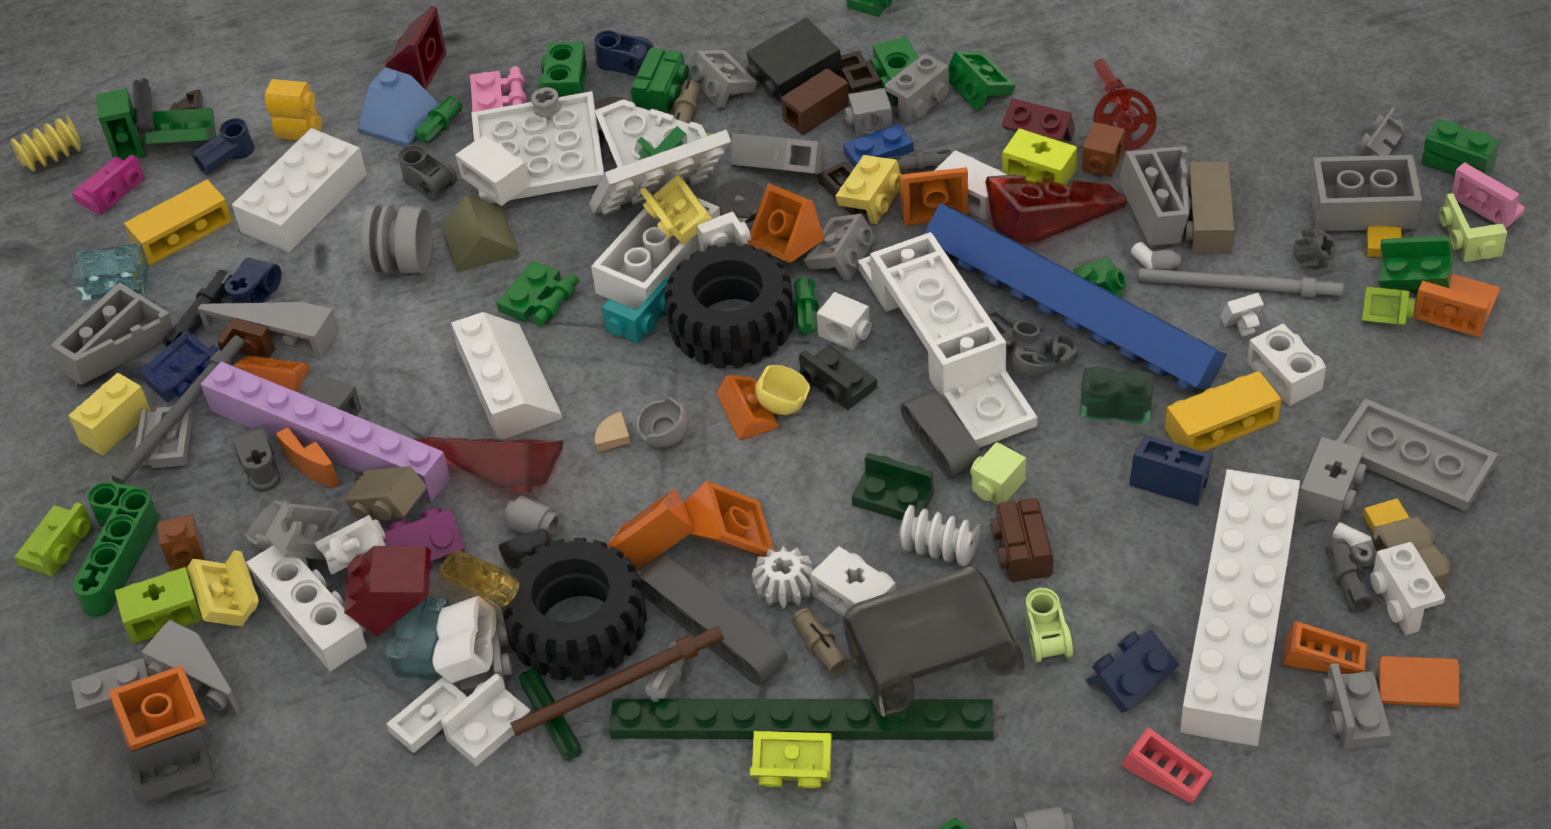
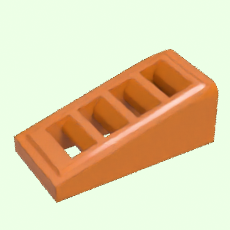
(1309, 659)

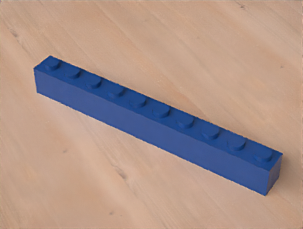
(1077, 299)

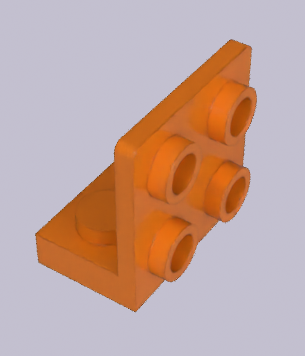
(1460, 307)

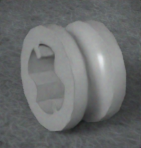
(545, 102)

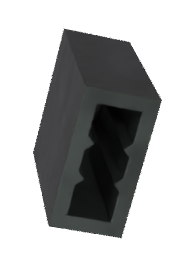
(792, 58)

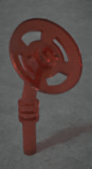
(1123, 113)

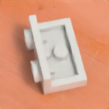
(1405, 585)

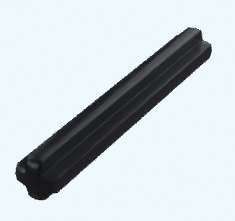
(143, 106)

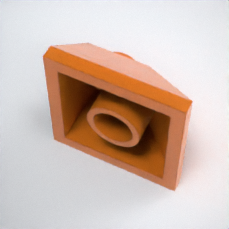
(924, 191)
(728, 519)
(156, 708)

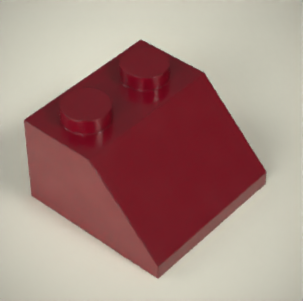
(420, 48)
(386, 585)

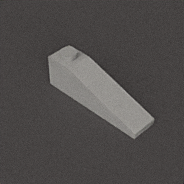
(292, 325)

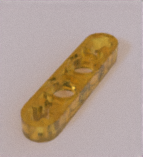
(479, 578)

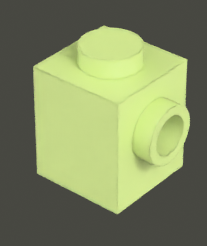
(998, 474)

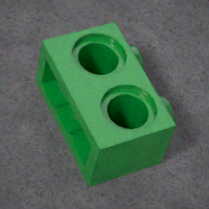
(564, 68)

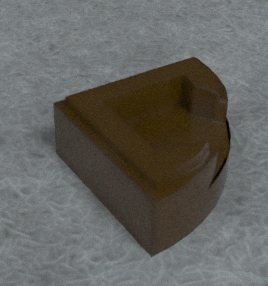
(192, 101)

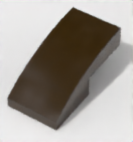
(858, 72)

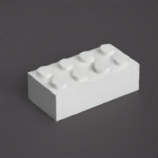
(299, 190)
(641, 260)

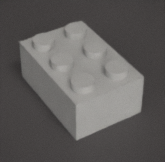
(1365, 192)

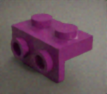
(434, 530)

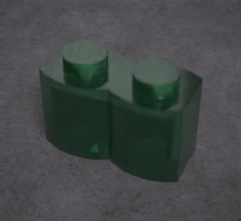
(1117, 395)

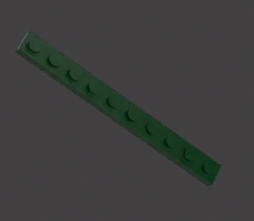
(841, 717)

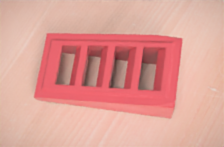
(1161, 777)

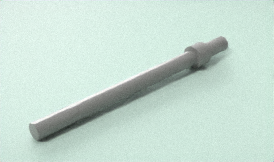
(1307, 286)

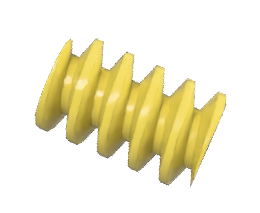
(46, 145)

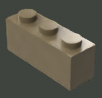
(1210, 208)

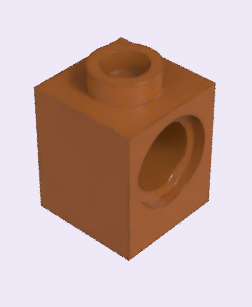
(1103, 149)

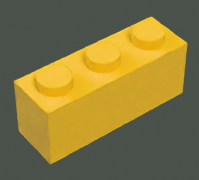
(179, 221)
(1223, 413)

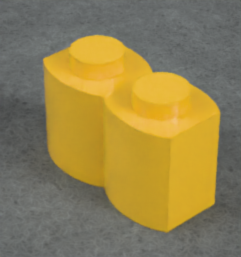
(291, 108)

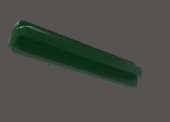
(557, 728)

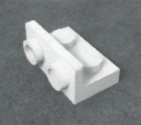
(722, 231)
(483, 720)

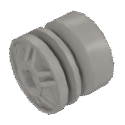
(396, 239)

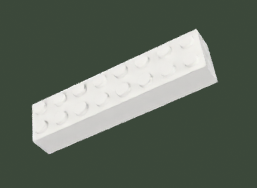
(1240, 608)

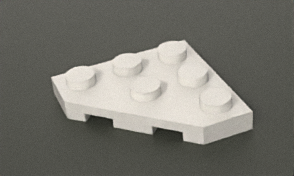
(625, 123)

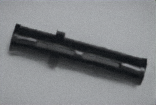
(191, 319)

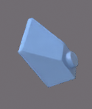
(395, 108)

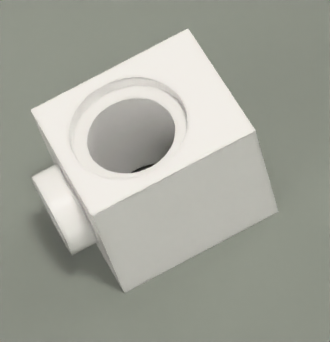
(843, 321)

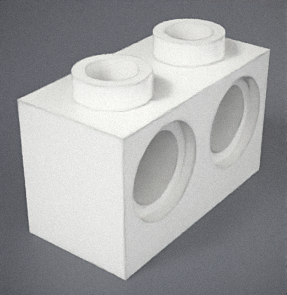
(1286, 364)

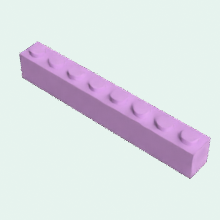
(340, 435)

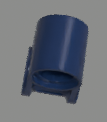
(619, 51)
(253, 281)

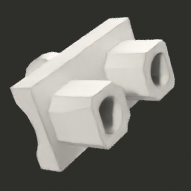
(350, 541)

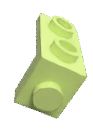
(1471, 243)

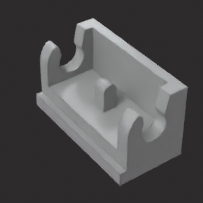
(299, 527)

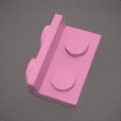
(1486, 196)

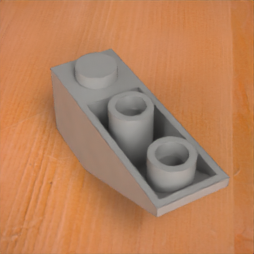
(777, 153)
(181, 646)

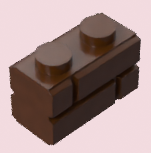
(1023, 540)

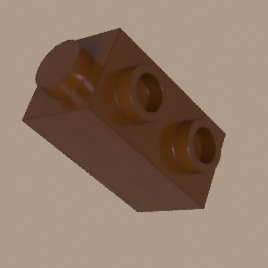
(815, 101)

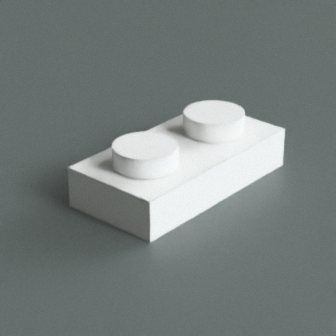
(423, 716)

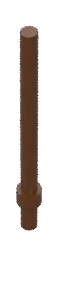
(685, 649)

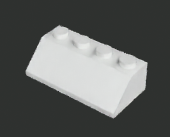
(504, 374)

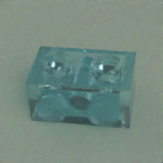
(103, 268)

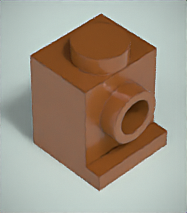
(180, 541)

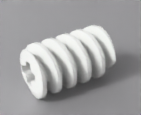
(938, 538)

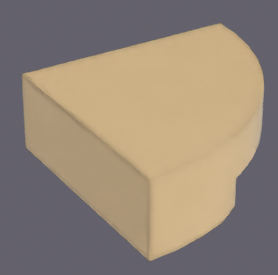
(611, 433)

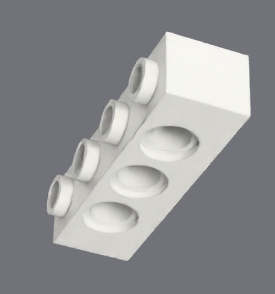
(308, 606)

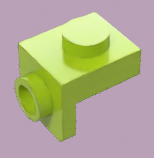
(1387, 305)

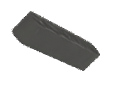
(700, 609)

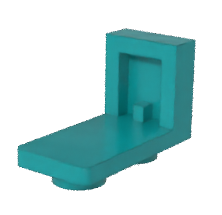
(633, 323)

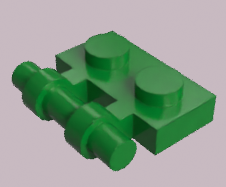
(530, 291)

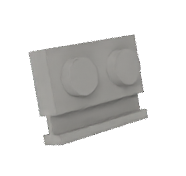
(174, 447)

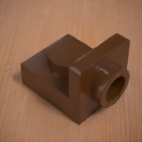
(256, 338)

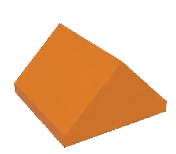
(785, 224)
(653, 530)

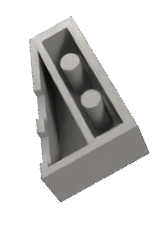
(1157, 192)
(110, 334)

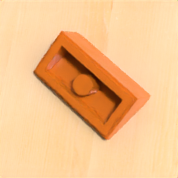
(281, 372)
(743, 408)
(1418, 681)

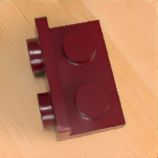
(1039, 120)

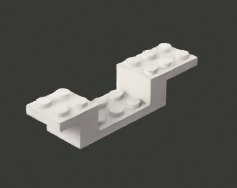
(960, 338)

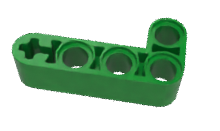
(127, 525)

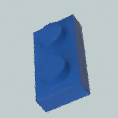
(883, 144)

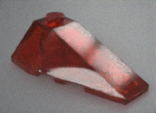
(1041, 210)

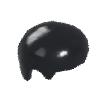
(520, 546)

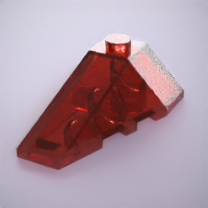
(503, 462)

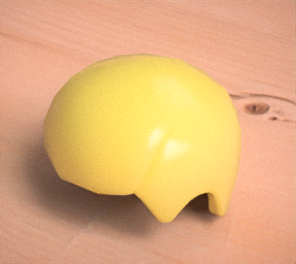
(781, 390)

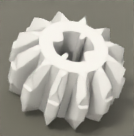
(783, 576)

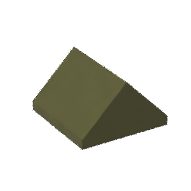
(478, 234)

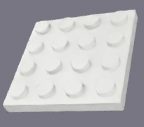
(558, 149)
(688, 161)

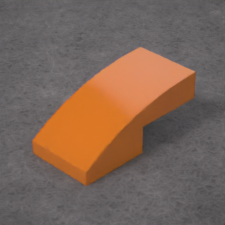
(309, 460)

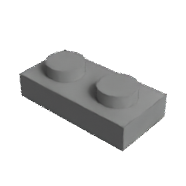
(92, 692)

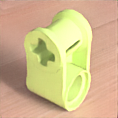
(1046, 631)

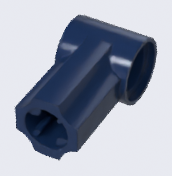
(232, 142)

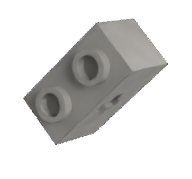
(1331, 480)

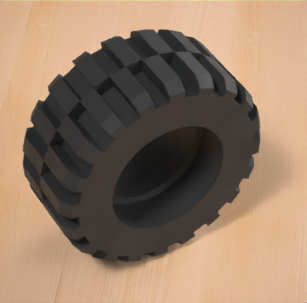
(737, 334)
(580, 645)

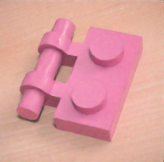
(488, 89)

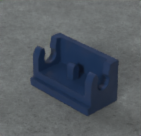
(1170, 469)

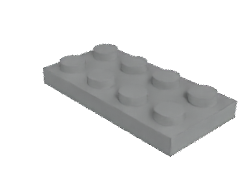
(1418, 454)

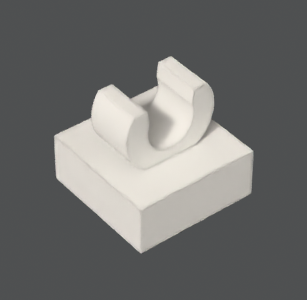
(1243, 313)

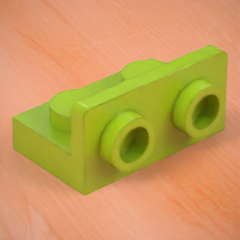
(54, 539)

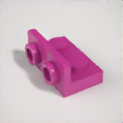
(109, 184)

